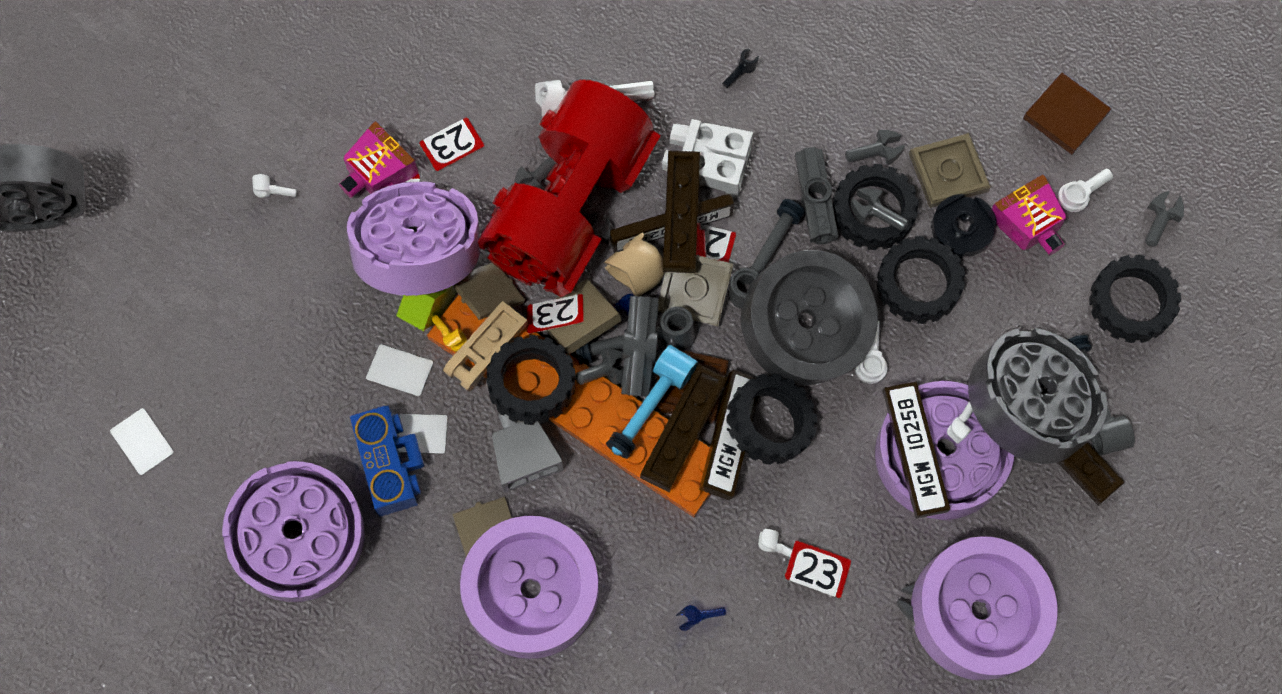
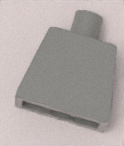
(523, 453)

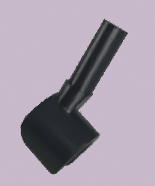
(744, 66)

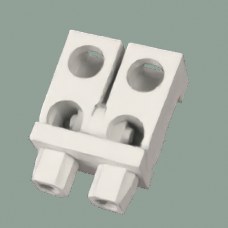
(722, 153)

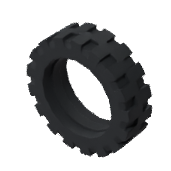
(882, 178)
(937, 254)
(1151, 273)
(531, 349)
(792, 398)

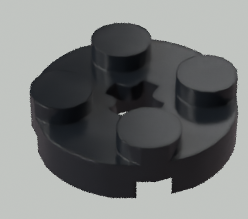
(966, 209)

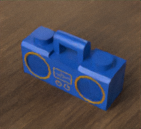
(386, 475)

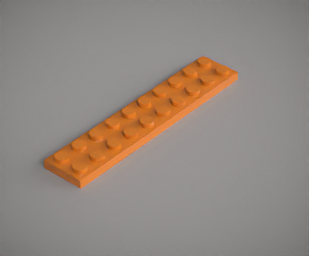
(593, 413)

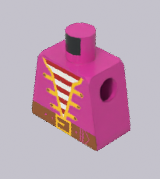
(376, 163)
(1031, 216)

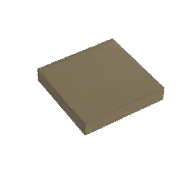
(949, 169)
(698, 292)
(598, 318)

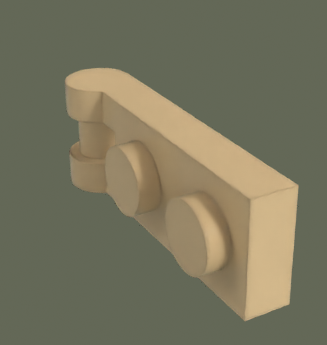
(499, 327)

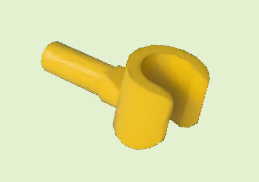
(451, 339)

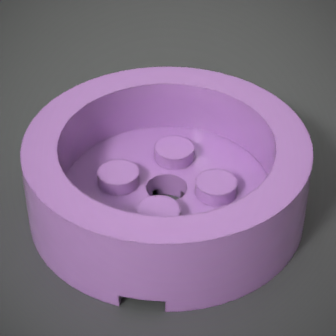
(409, 261)
(969, 474)
(510, 557)
(299, 566)
(1017, 601)

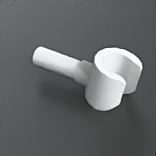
(263, 189)
(958, 429)
(769, 543)

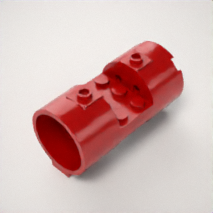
(594, 140)

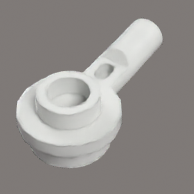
(1075, 195)
(873, 366)

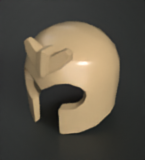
(637, 266)

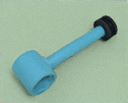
(674, 370)

